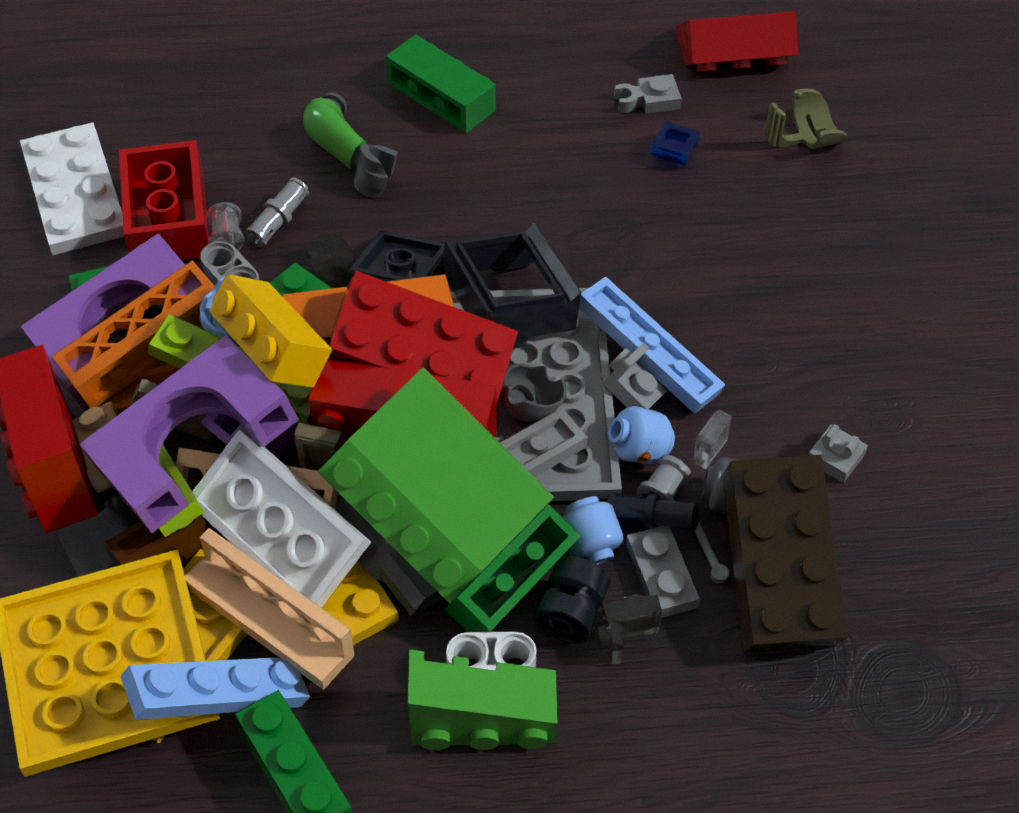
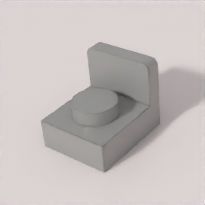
(632, 382)

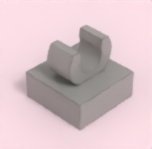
(839, 452)

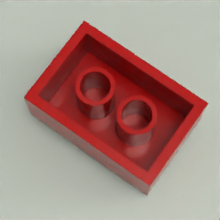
(164, 196)

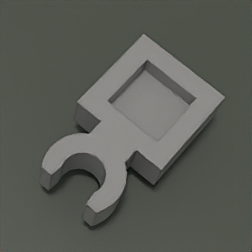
(651, 93)

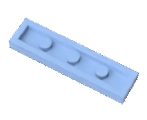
(666, 356)
(209, 686)

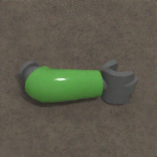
(327, 127)

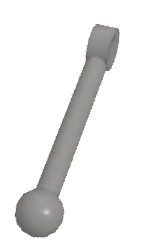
(719, 572)

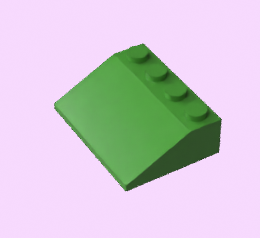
(435, 484)

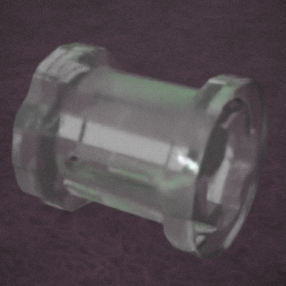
(225, 222)

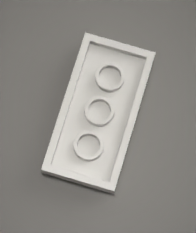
(73, 188)
(278, 519)

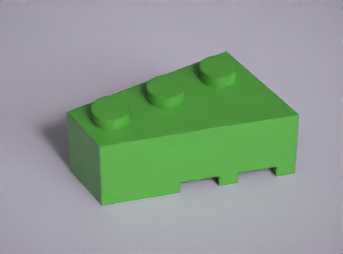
(480, 705)

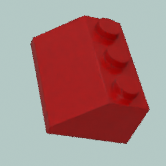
(738, 40)

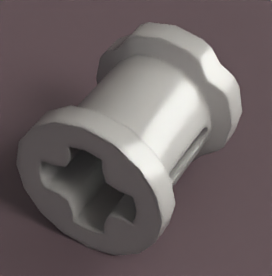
(666, 479)

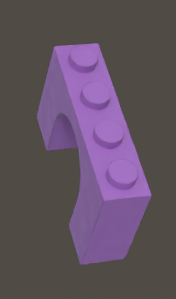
(99, 298)
(213, 382)

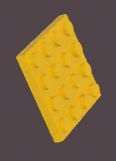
(73, 643)

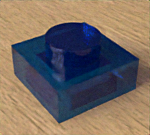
(675, 143)

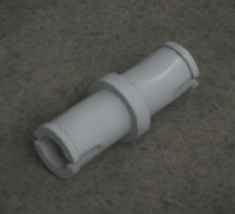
(277, 212)

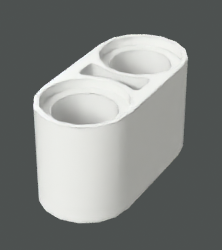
(491, 648)

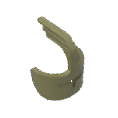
(805, 105)

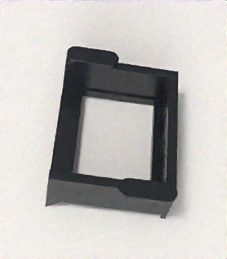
(506, 252)

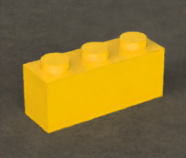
(270, 331)

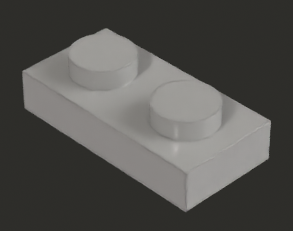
(546, 442)
(662, 570)

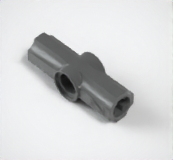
(390, 567)

